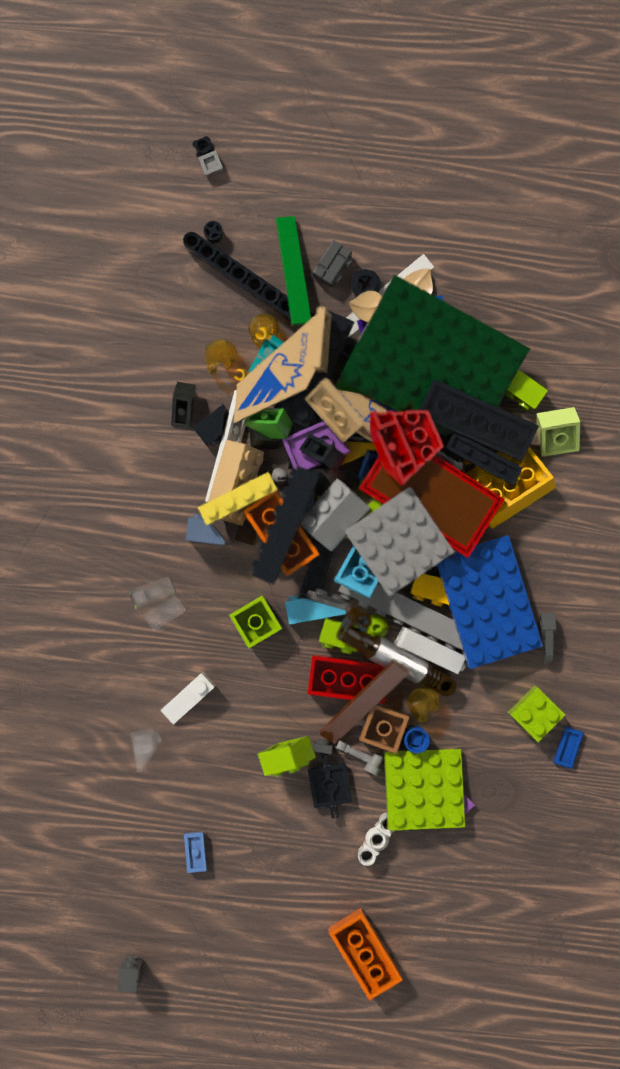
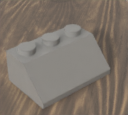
(333, 514)

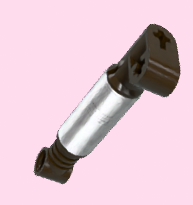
(384, 652)

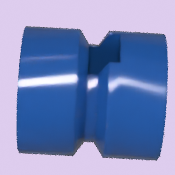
(416, 739)

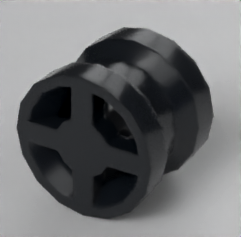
(212, 228)

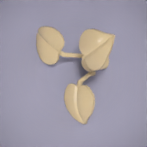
(366, 302)

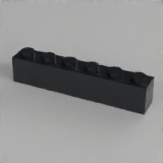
(286, 524)

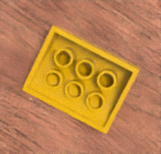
(529, 487)

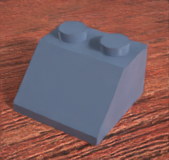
(200, 532)

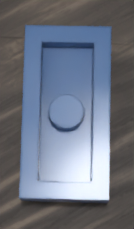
(195, 852)

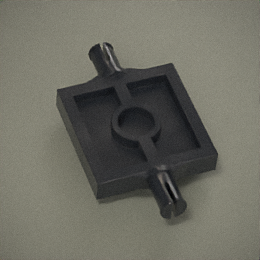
(329, 785)

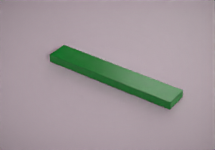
(293, 270)

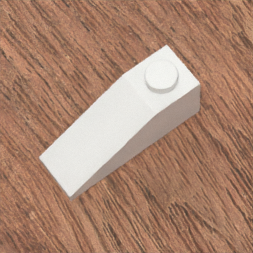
(188, 697)

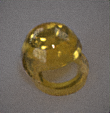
(263, 320)
(220, 351)
(422, 701)

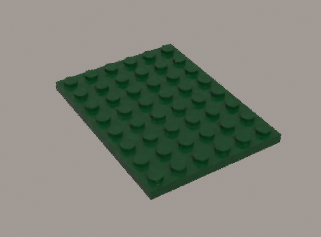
(423, 339)

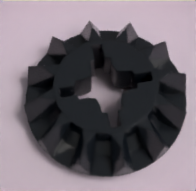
(364, 275)

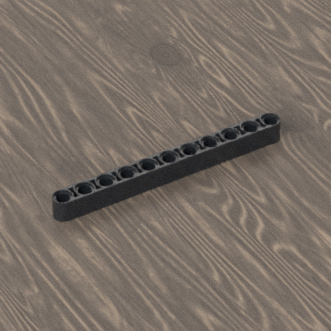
(245, 282)

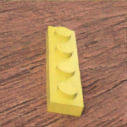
(237, 498)

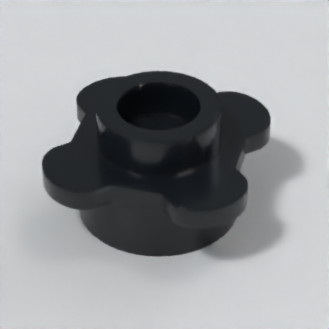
(197, 144)

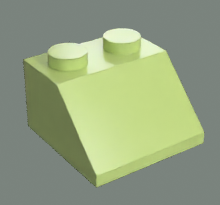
(558, 431)

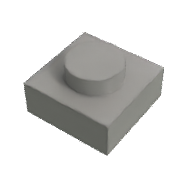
(210, 163)

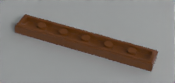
(364, 701)

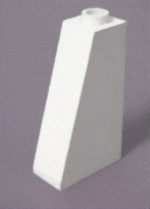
(430, 650)

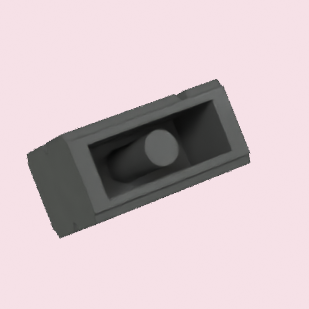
(332, 264)
(130, 974)

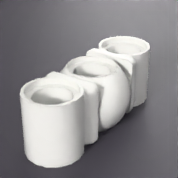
(369, 845)

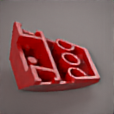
(404, 441)

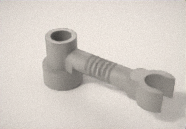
(373, 762)

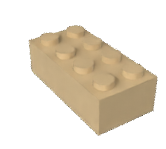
(236, 467)

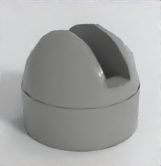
(279, 476)

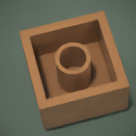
(384, 728)

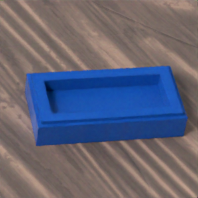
(568, 747)

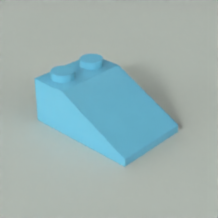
(356, 574)

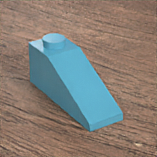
(306, 610)

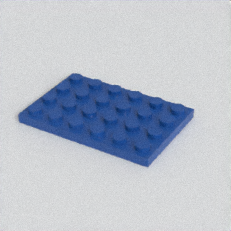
(489, 603)

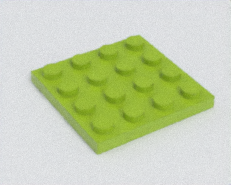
(424, 789)

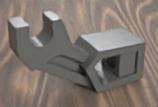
(548, 632)

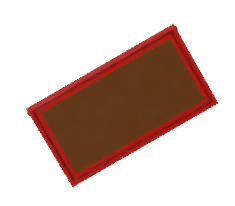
(450, 497)

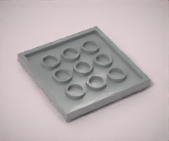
(399, 541)

